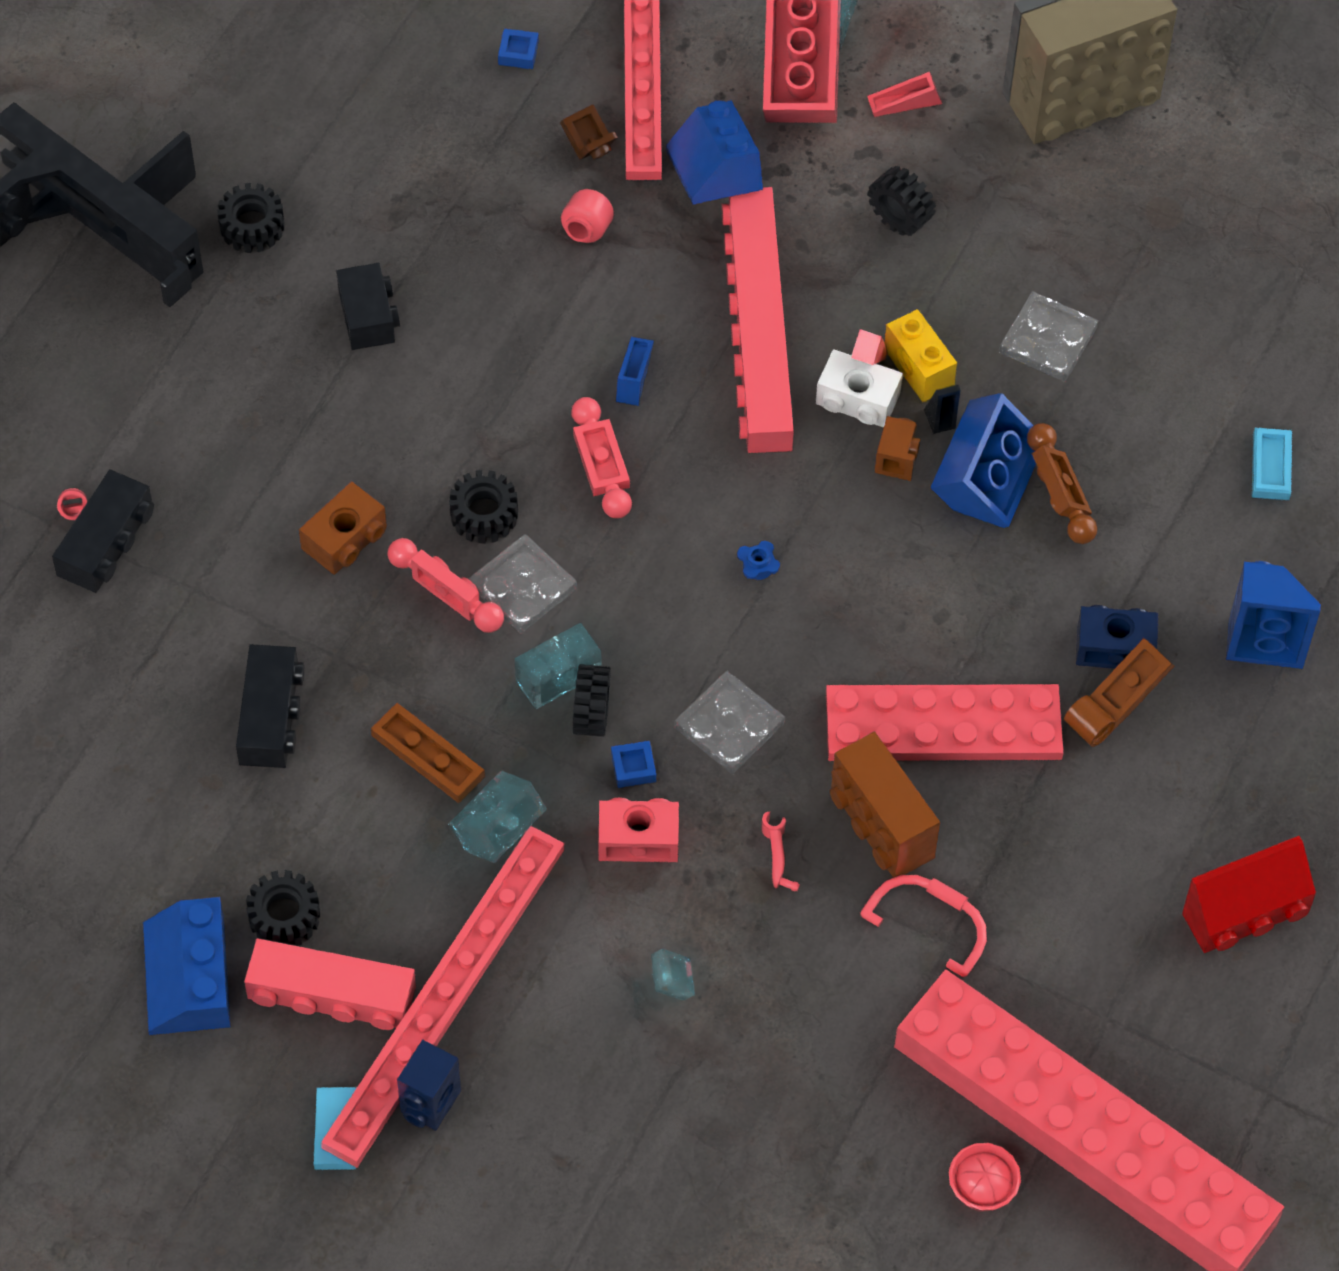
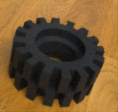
(251, 201)
(901, 201)
(483, 488)
(591, 700)
(283, 888)

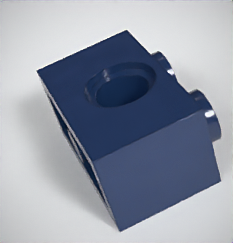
(1099, 648)
(428, 1086)

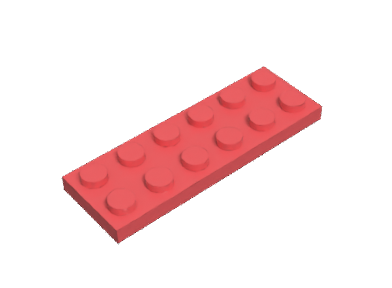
(949, 720)

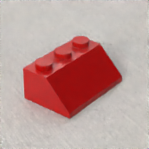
(1250, 895)

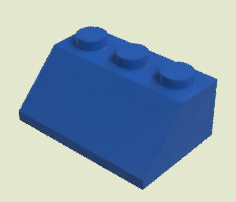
(715, 154)
(987, 461)
(1271, 617)
(187, 968)

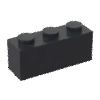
(103, 531)
(269, 706)

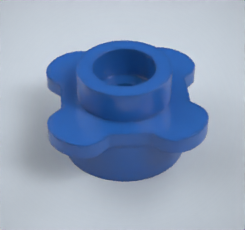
(762, 569)

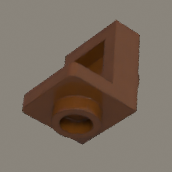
(588, 133)

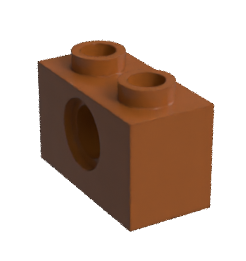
(347, 510)

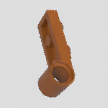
(1119, 694)

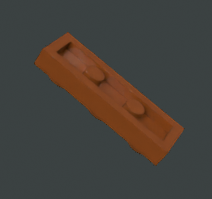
(428, 753)

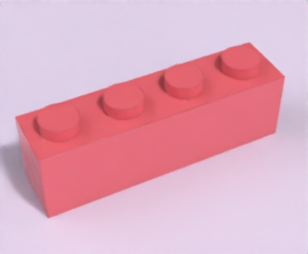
(329, 984)

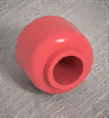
(587, 216)

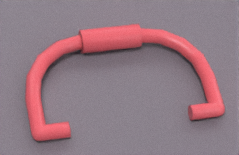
(946, 895)

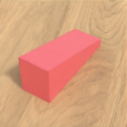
(905, 96)
(869, 348)

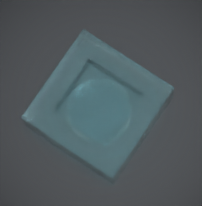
(672, 974)

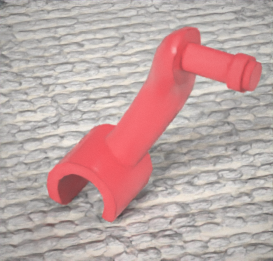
(775, 834)

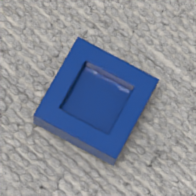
(518, 48)
(633, 764)

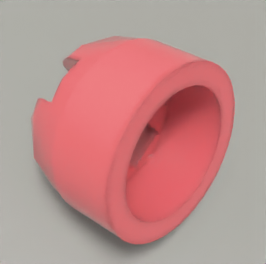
(73, 510)

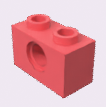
(653, 844)

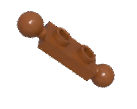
(1061, 483)

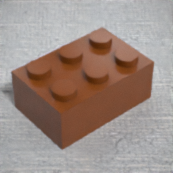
(884, 806)

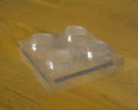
(1048, 336)
(523, 583)
(729, 722)

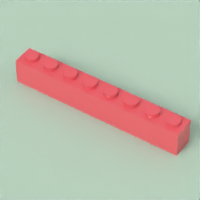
(759, 322)

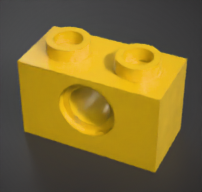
(920, 355)

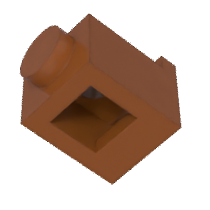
(897, 448)

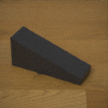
(943, 409)

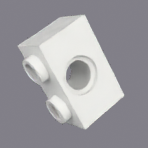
(878, 385)

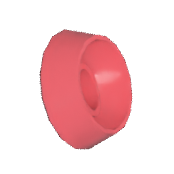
(984, 1176)

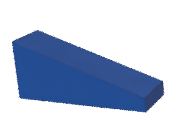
(634, 371)

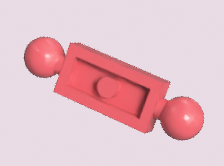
(601, 457)
(438, 579)

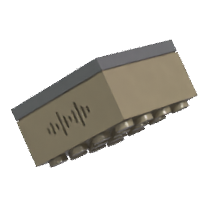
(1084, 61)

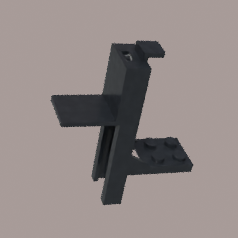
(123, 214)

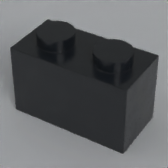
(366, 306)

